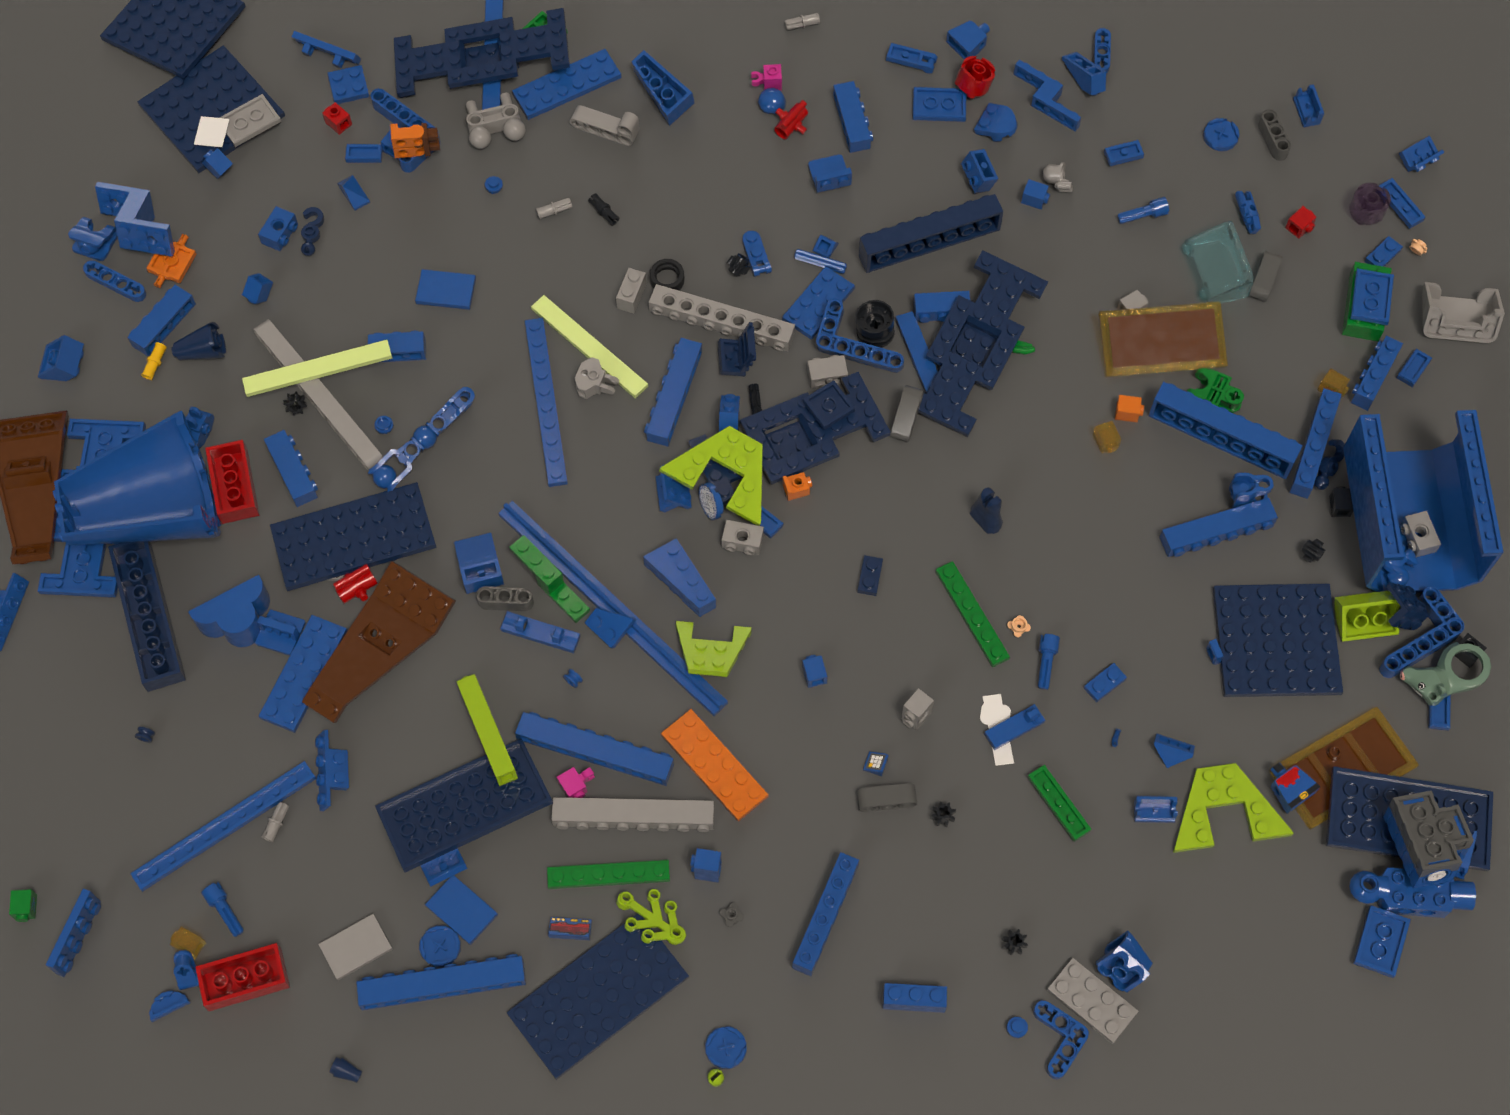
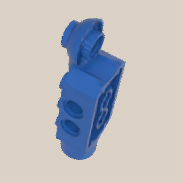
(1397, 896)

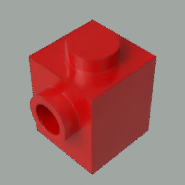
(337, 118)
(1301, 222)

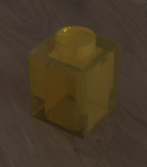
(1335, 382)
(1107, 437)
(186, 940)

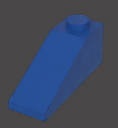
(1086, 73)

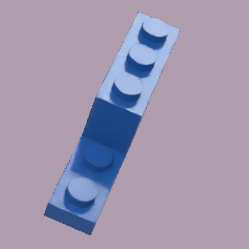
(1047, 95)

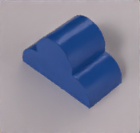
(234, 613)

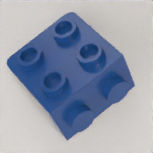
(830, 173)

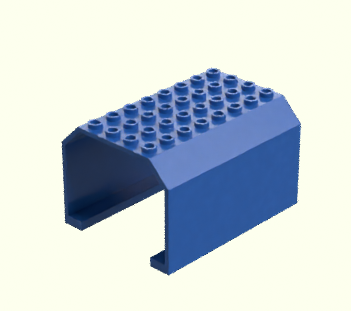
(1446, 483)

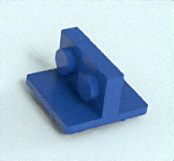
(672, 493)
(279, 632)

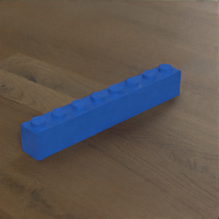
(595, 748)
(441, 982)

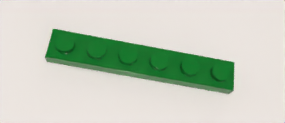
(972, 614)
(608, 874)

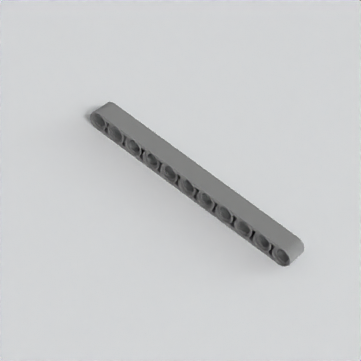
(320, 397)

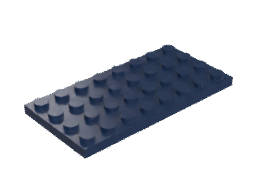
(352, 535)
(1363, 797)
(461, 807)
(596, 997)

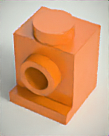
(796, 491)

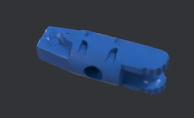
(1248, 211)

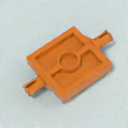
(173, 266)

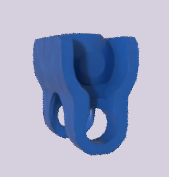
(92, 243)
(1246, 487)

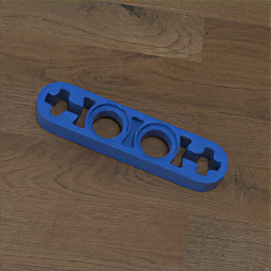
(114, 281)

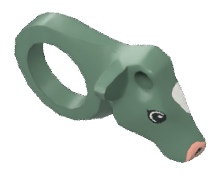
(1440, 681)

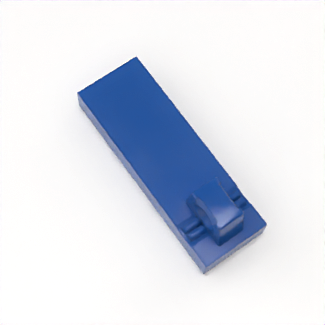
(1014, 727)

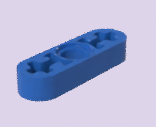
(1106, 46)

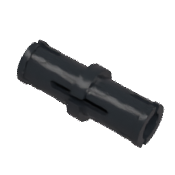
(603, 209)

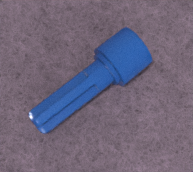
(1156, 208)
(1048, 648)
(216, 898)

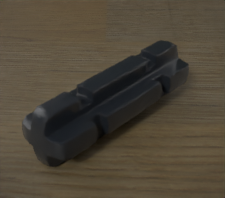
(755, 398)

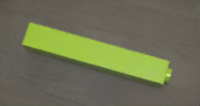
(487, 730)

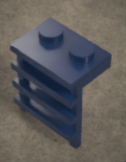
(739, 354)

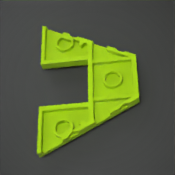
(734, 452)
(1223, 787)

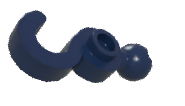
(310, 232)
(1329, 464)

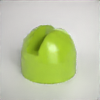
(718, 1081)

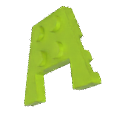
(710, 656)

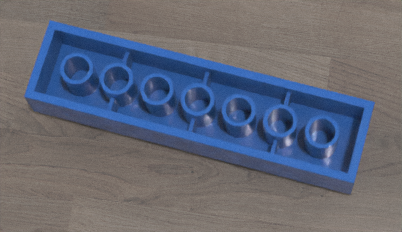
(1225, 430)

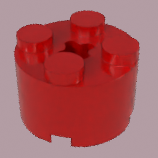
(975, 76)

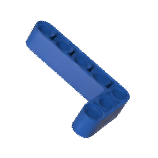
(384, 103)
(852, 345)
(1427, 640)

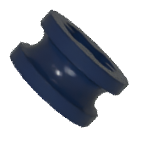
(144, 734)

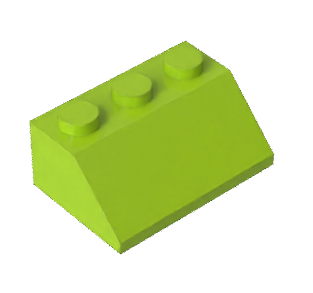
(1365, 615)

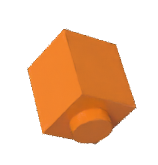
(1129, 408)

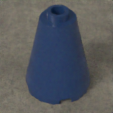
(201, 344)

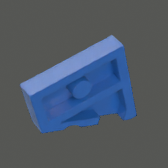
(609, 625)

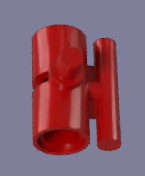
(791, 120)
(355, 584)

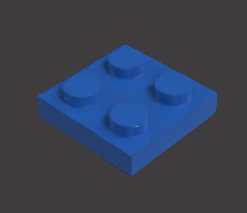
(348, 84)

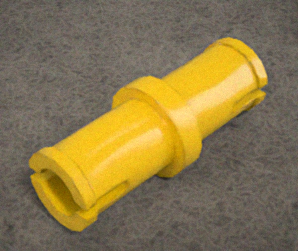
(153, 361)

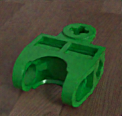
(1224, 394)

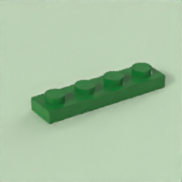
(1059, 803)

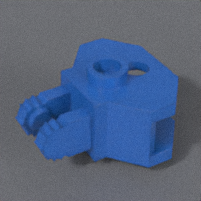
(200, 424)

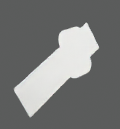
(992, 714)

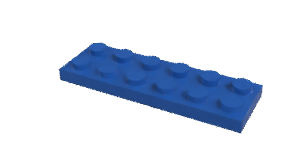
(566, 84)
(305, 663)

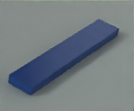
(917, 349)

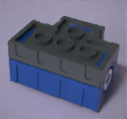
(1428, 837)

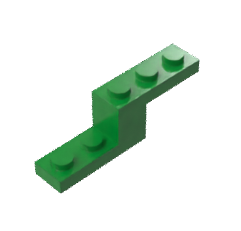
(549, 578)

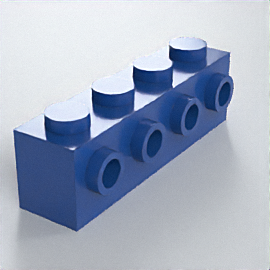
(1375, 375)

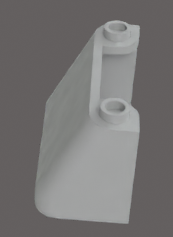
(1461, 317)

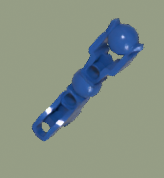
(423, 438)

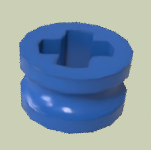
(572, 678)

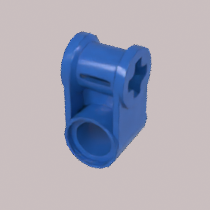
(185, 970)

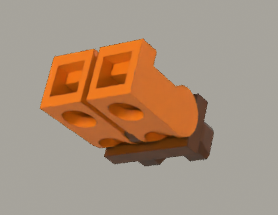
(414, 140)

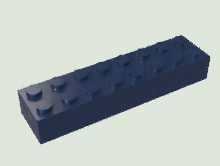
(930, 233)
(146, 615)

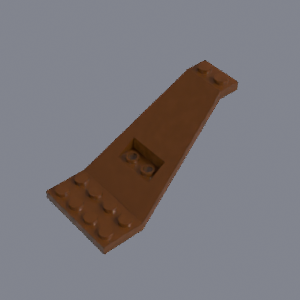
(28, 467)
(400, 611)

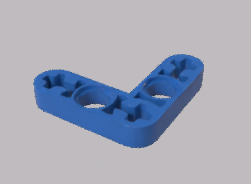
(1067, 1032)

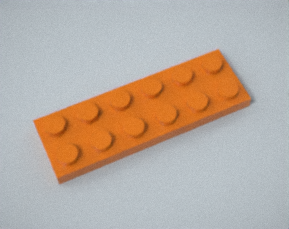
(714, 765)

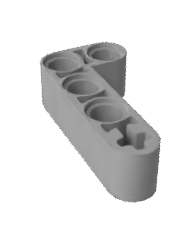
(605, 125)

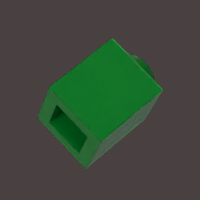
(23, 905)

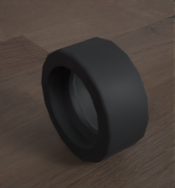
(667, 264)

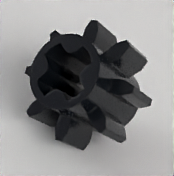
(738, 264)
(299, 405)
(1313, 550)
(943, 808)
(1020, 942)

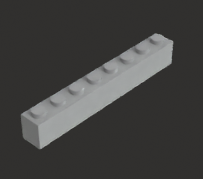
(633, 813)

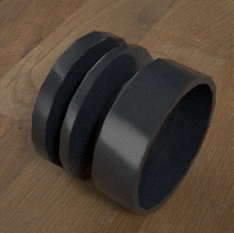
(875, 323)

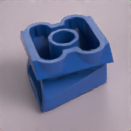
(1125, 962)

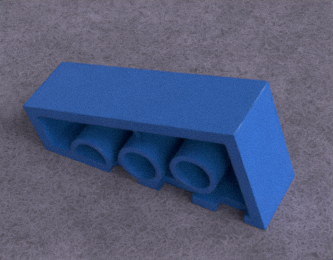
(664, 89)
(677, 571)

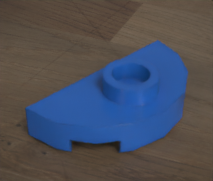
(167, 1003)

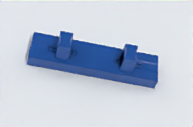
(311, 43)
(540, 632)

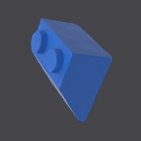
(61, 359)

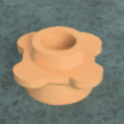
(1418, 247)
(1019, 620)

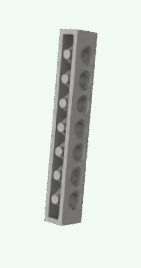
(715, 310)

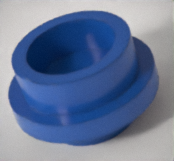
(493, 184)
(383, 424)
(1017, 1027)

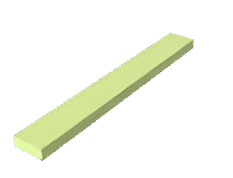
(589, 345)
(317, 368)

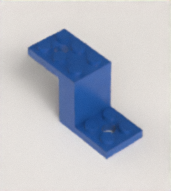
(134, 219)

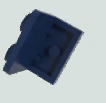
(1412, 610)

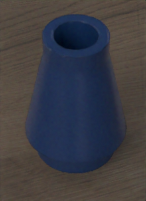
(343, 1069)

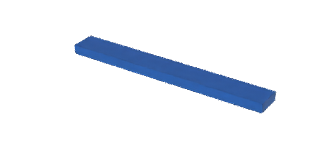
(492, 89)

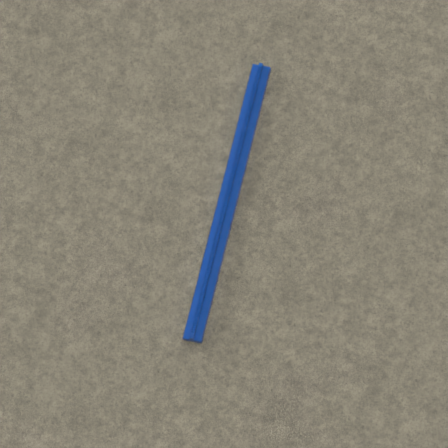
(604, 599)

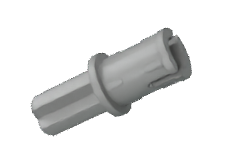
(802, 21)
(554, 208)
(275, 822)

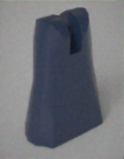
(987, 511)

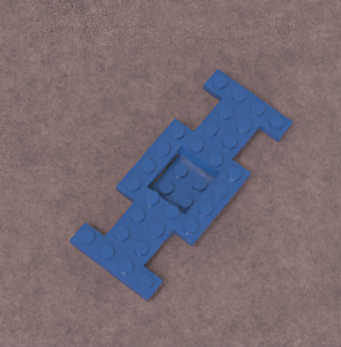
(83, 563)

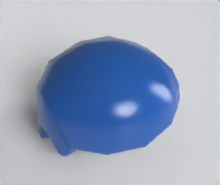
(771, 100)

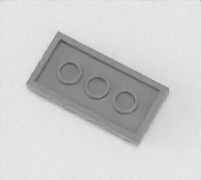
(1092, 1000)

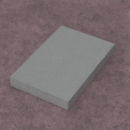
(250, 120)
(355, 947)

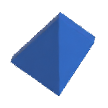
(353, 192)
(1172, 750)

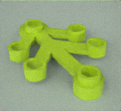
(653, 918)

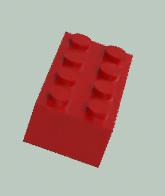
(232, 481)
(242, 977)

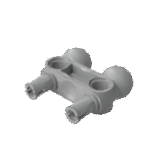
(493, 120)

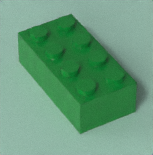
(1358, 328)

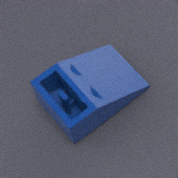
(478, 562)

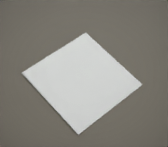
(211, 131)

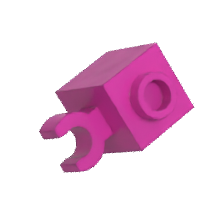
(770, 77)
(573, 783)

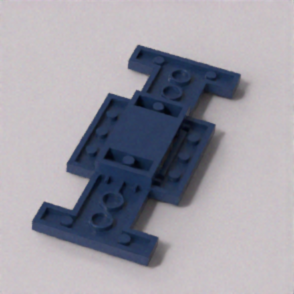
(481, 62)
(982, 344)
(800, 443)

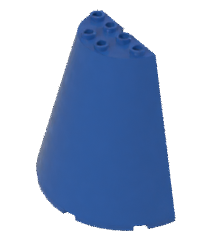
(140, 491)

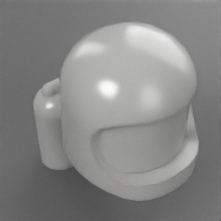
(1056, 175)

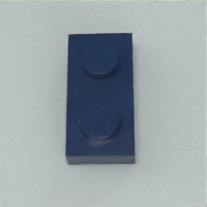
(870, 575)

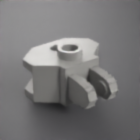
(592, 378)

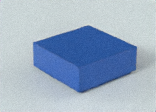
(1214, 652)

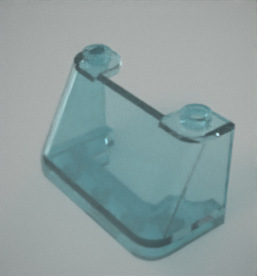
(1220, 263)

